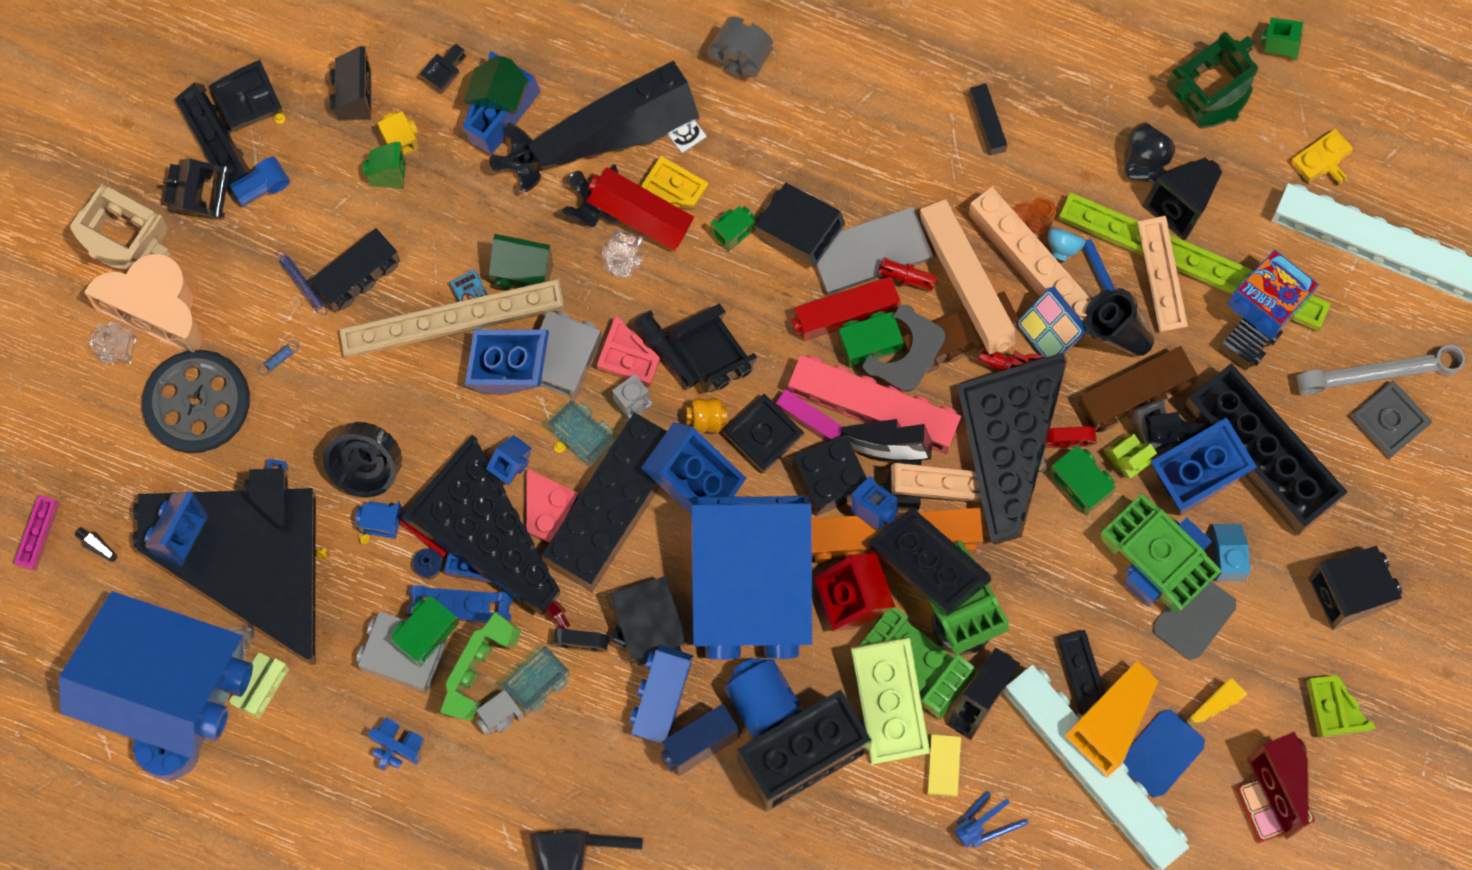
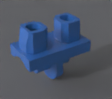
(385, 737)

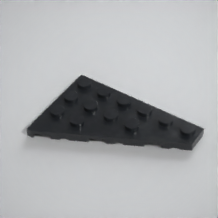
(1007, 435)
(475, 521)

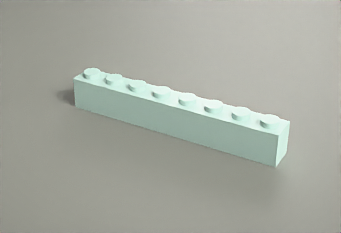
(1375, 241)
(1117, 795)

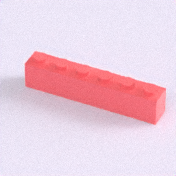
(870, 402)

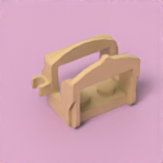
(110, 252)

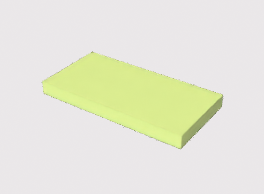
(890, 700)

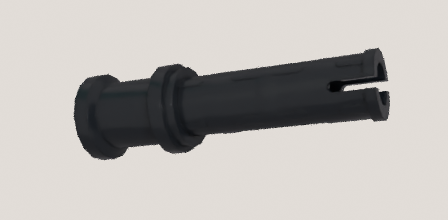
(658, 340)

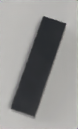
(987, 119)

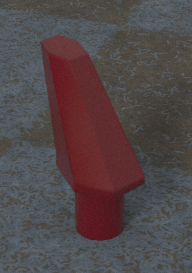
(555, 613)

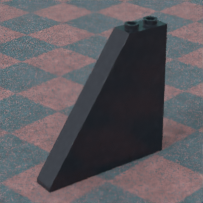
(249, 563)

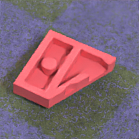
(627, 355)
(547, 506)

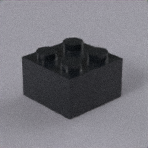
(829, 474)

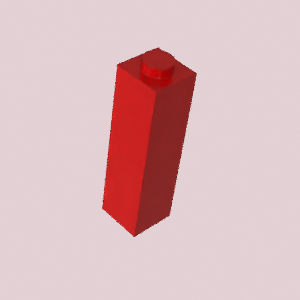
(639, 208)
(854, 304)

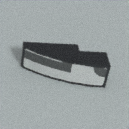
(890, 440)

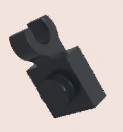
(442, 71)

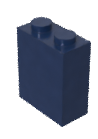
(699, 740)

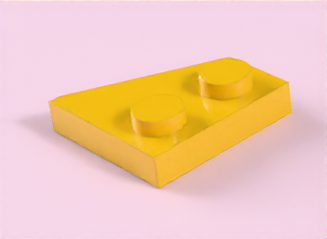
(675, 184)

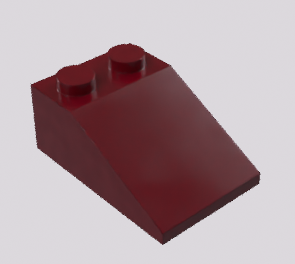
(1283, 778)

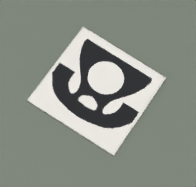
(687, 136)

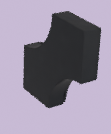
(1173, 428)

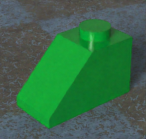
(386, 166)

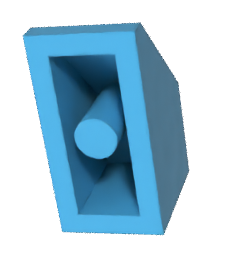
(1230, 552)

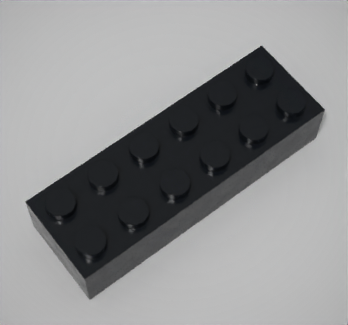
(1286, 468)
(606, 507)

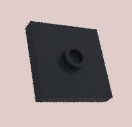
(763, 433)

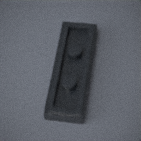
(1081, 670)

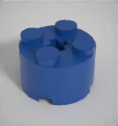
(160, 765)

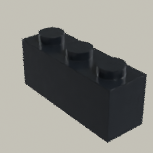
(356, 271)

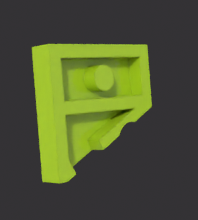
(1335, 709)

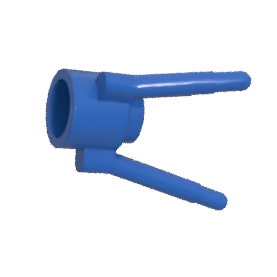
(970, 830)

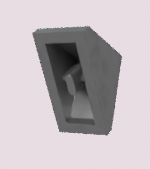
(1141, 424)

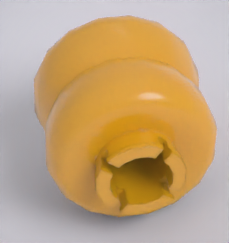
(706, 415)

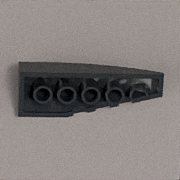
(625, 117)

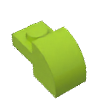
(1129, 454)

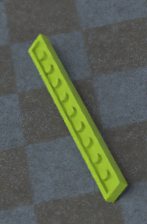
(1188, 258)

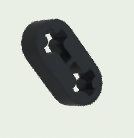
(580, 640)

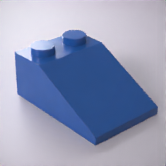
(506, 360)
(1203, 466)
(177, 528)

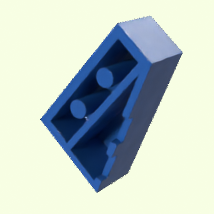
(488, 126)

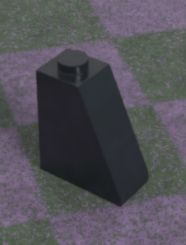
(983, 693)

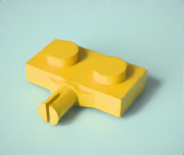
(1324, 158)

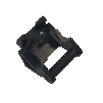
(186, 187)

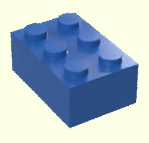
(691, 467)

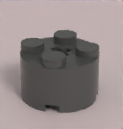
(741, 48)

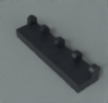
(211, 131)

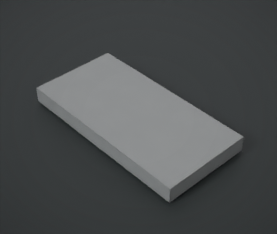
(859, 250)

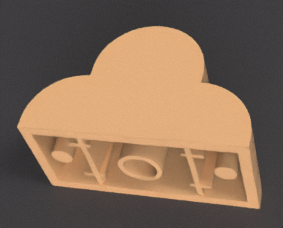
(150, 299)

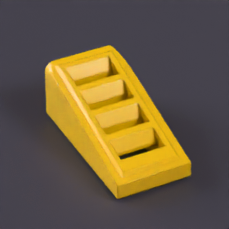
(1225, 697)

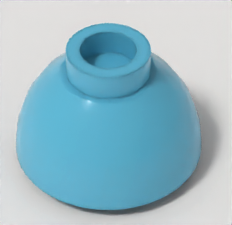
(1064, 243)

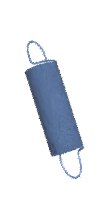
(279, 357)

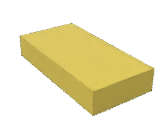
(944, 765)

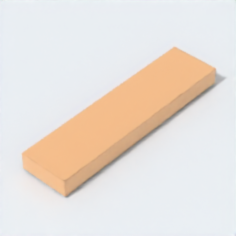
(1162, 274)
(935, 482)

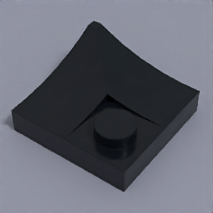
(246, 96)

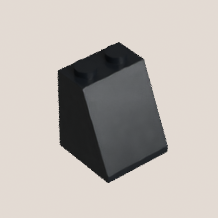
(1355, 586)

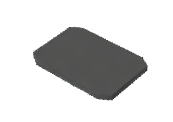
(1197, 623)

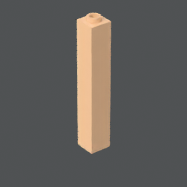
(968, 277)

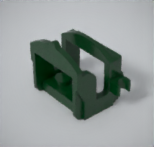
(1229, 100)

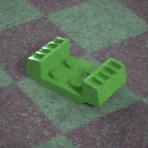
(1160, 552)
(974, 620)
(938, 673)
(464, 674)

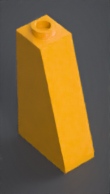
(1112, 722)

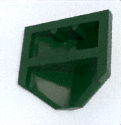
(497, 85)

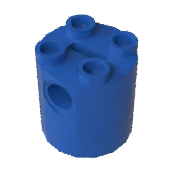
(761, 695)

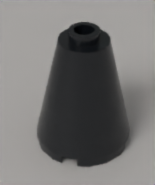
(1118, 321)

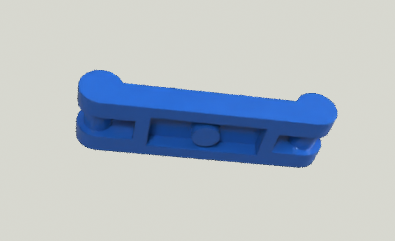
(465, 605)

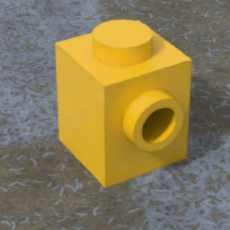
(398, 129)

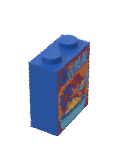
(1272, 294)

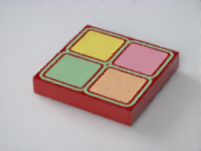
(1260, 813)

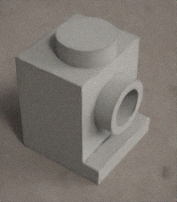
(632, 397)
(498, 714)

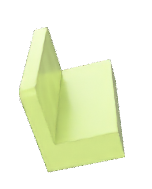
(264, 683)

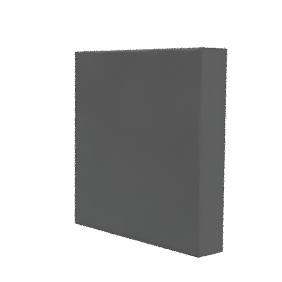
(1390, 419)

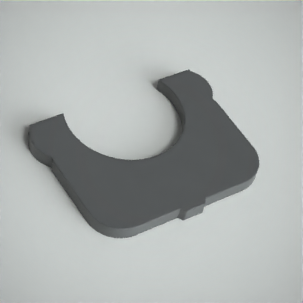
(910, 370)

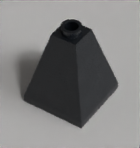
(1183, 195)

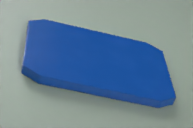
(1163, 753)

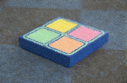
(1052, 324)

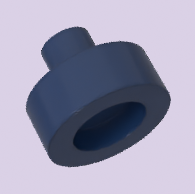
(432, 568)

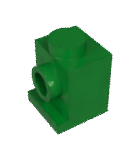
(1283, 37)
(733, 227)

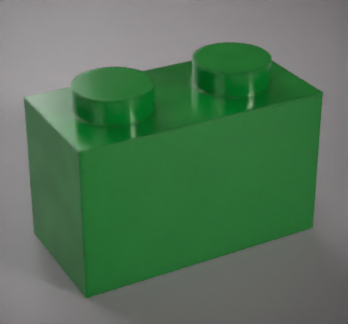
(873, 336)
(1083, 479)
(424, 630)

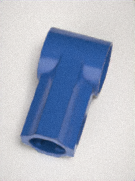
(267, 178)

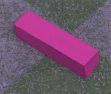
(809, 416)
(37, 533)

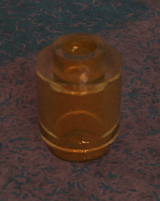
(1040, 215)

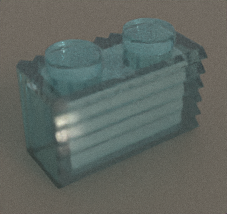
(581, 432)
(536, 681)

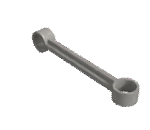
(1318, 380)

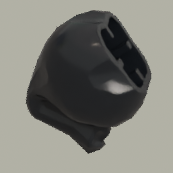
(1147, 153)

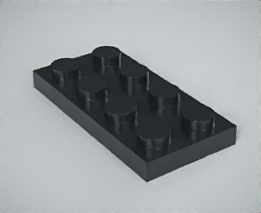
(930, 561)

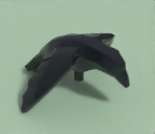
(520, 160)
(587, 213)

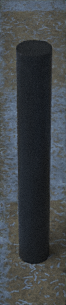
(615, 841)

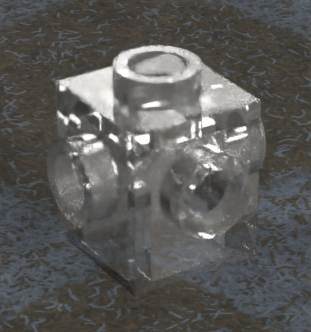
(623, 254)
(112, 343)

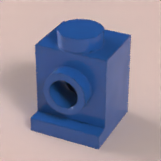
(509, 459)

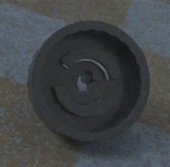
(369, 447)

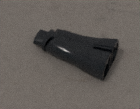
(559, 850)

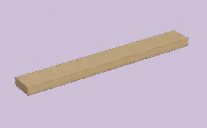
(452, 318)

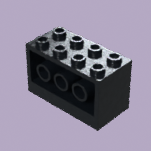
(803, 750)

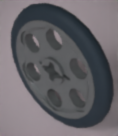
(219, 430)

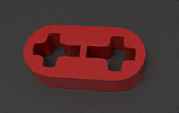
(1071, 437)

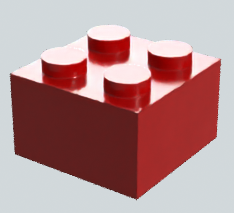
(854, 592)

